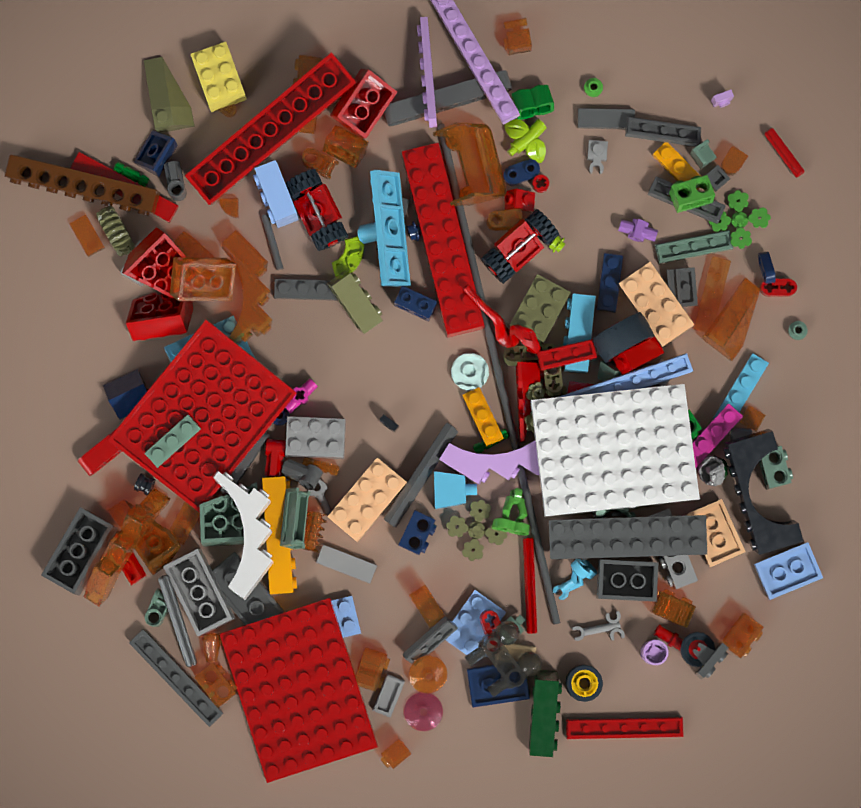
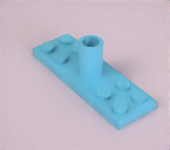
(388, 229)

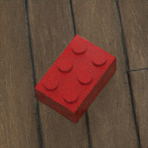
(363, 103)

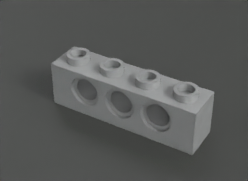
(687, 573)

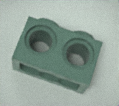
(769, 468)

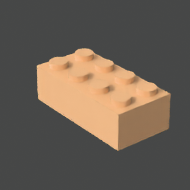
(657, 304)
(367, 499)

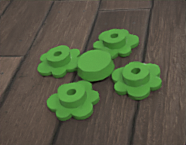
(740, 220)

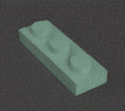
(172, 440)

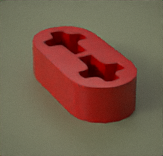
(779, 292)
(486, 625)

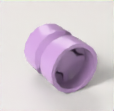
(654, 652)

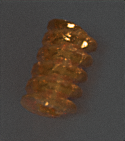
(312, 530)

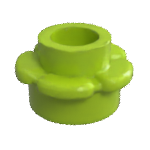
(557, 244)

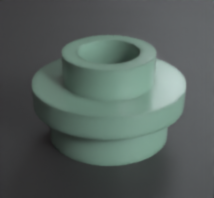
(791, 330)

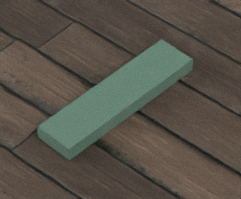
(693, 247)

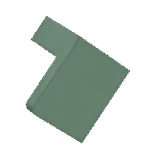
(703, 154)
(608, 371)

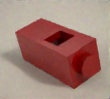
(638, 356)

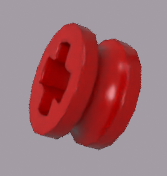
(542, 189)

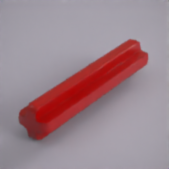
(784, 152)

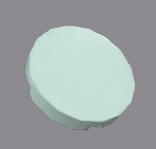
(469, 371)

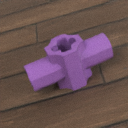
(638, 230)

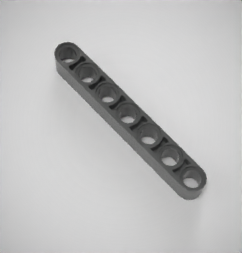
(445, 99)

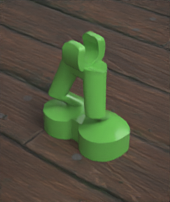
(504, 523)

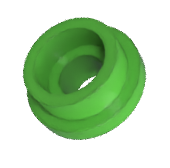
(593, 93)

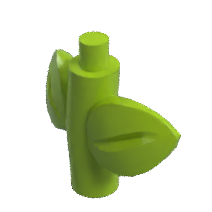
(526, 138)

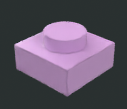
(722, 99)

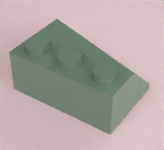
(222, 521)

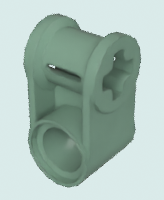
(157, 606)

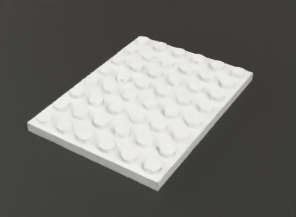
(614, 450)

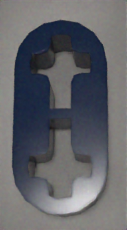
(766, 267)

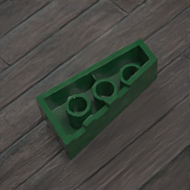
(544, 714)

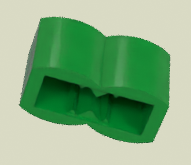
(533, 101)

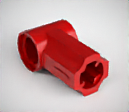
(275, 453)

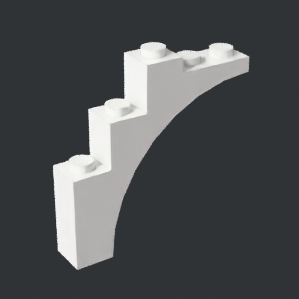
(253, 562)

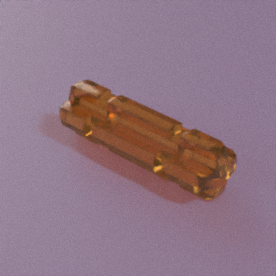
(324, 466)

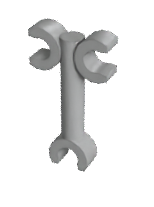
(613, 626)

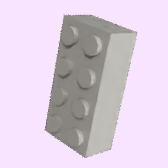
(199, 592)

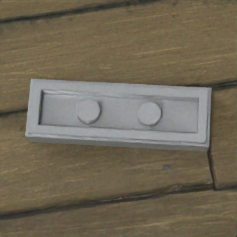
(346, 564)

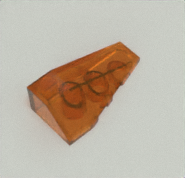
(732, 323)

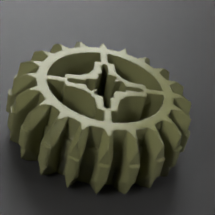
(115, 230)

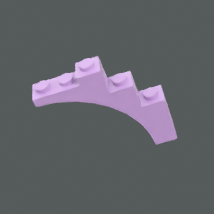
(477, 465)

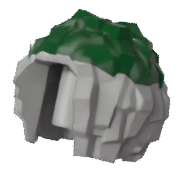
(713, 470)

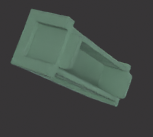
(294, 518)

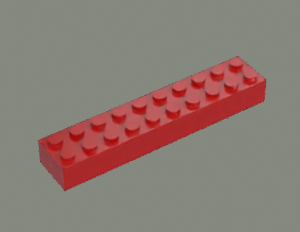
(271, 128)
(442, 239)

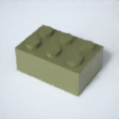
(355, 301)
(541, 307)

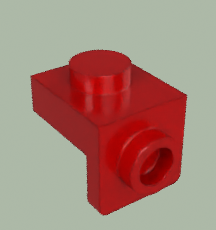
(520, 200)

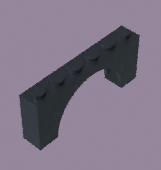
(744, 456)

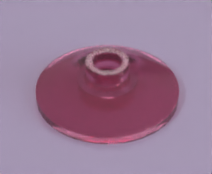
(431, 704)

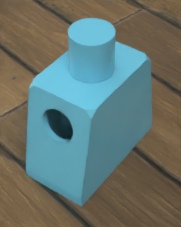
(451, 490)

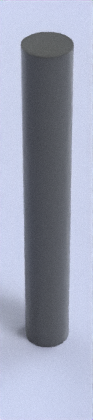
(272, 242)

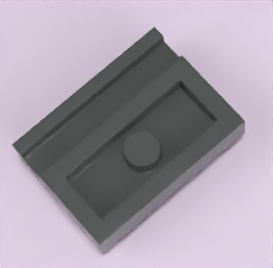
(683, 285)

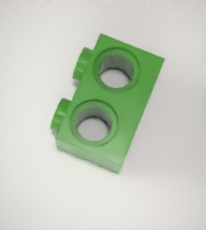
(693, 197)

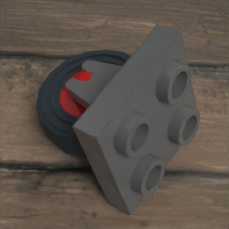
(700, 651)

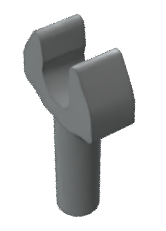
(321, 497)

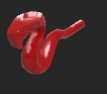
(504, 336)

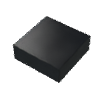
(387, 422)

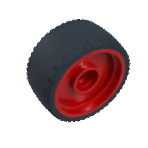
(622, 336)

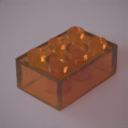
(202, 279)

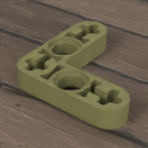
(547, 376)

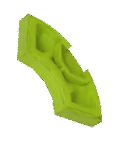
(351, 256)

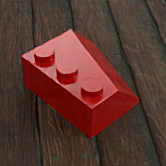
(153, 261)
(158, 316)

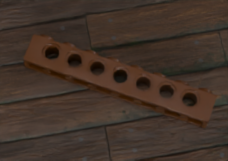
(17, 166)

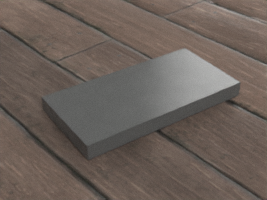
(258, 604)

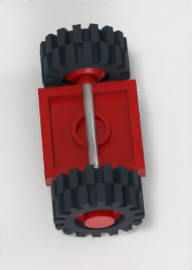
(317, 209)
(519, 245)

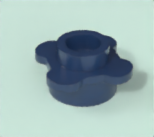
(414, 231)

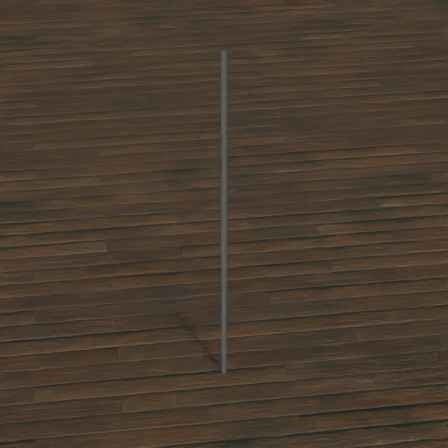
(500, 383)

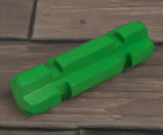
(131, 174)
(479, 447)

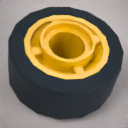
(595, 683)

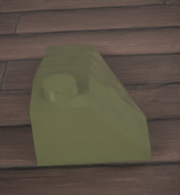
(167, 100)

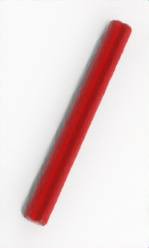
(530, 591)

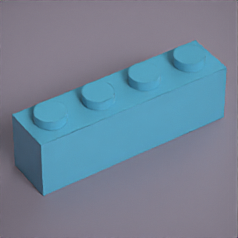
(579, 326)

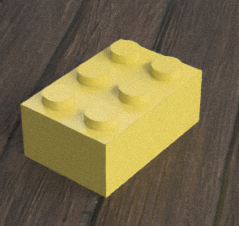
(218, 76)

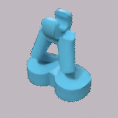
(580, 568)

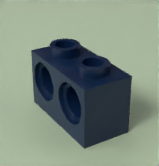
(415, 303)
(413, 531)

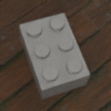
(315, 437)

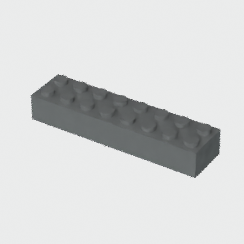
(628, 537)

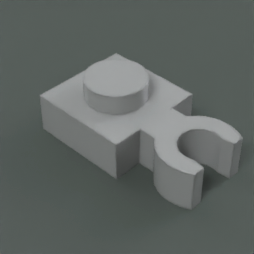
(597, 152)

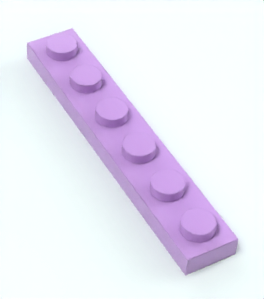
(427, 79)

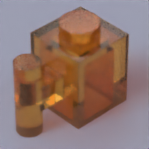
(519, 39)

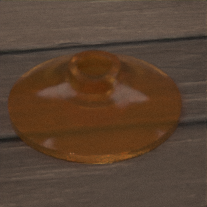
(424, 666)

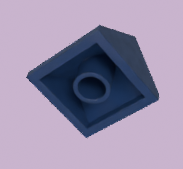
(156, 153)
(125, 393)

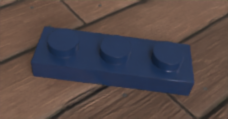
(609, 282)

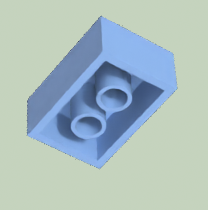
(275, 194)

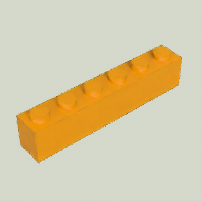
(281, 572)

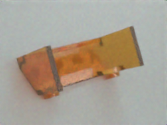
(478, 161)

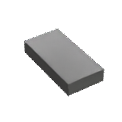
(388, 695)

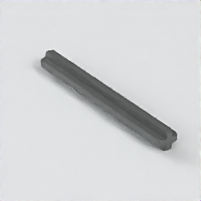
(177, 620)

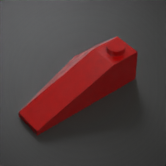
(526, 374)

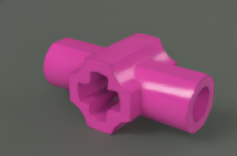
(308, 387)

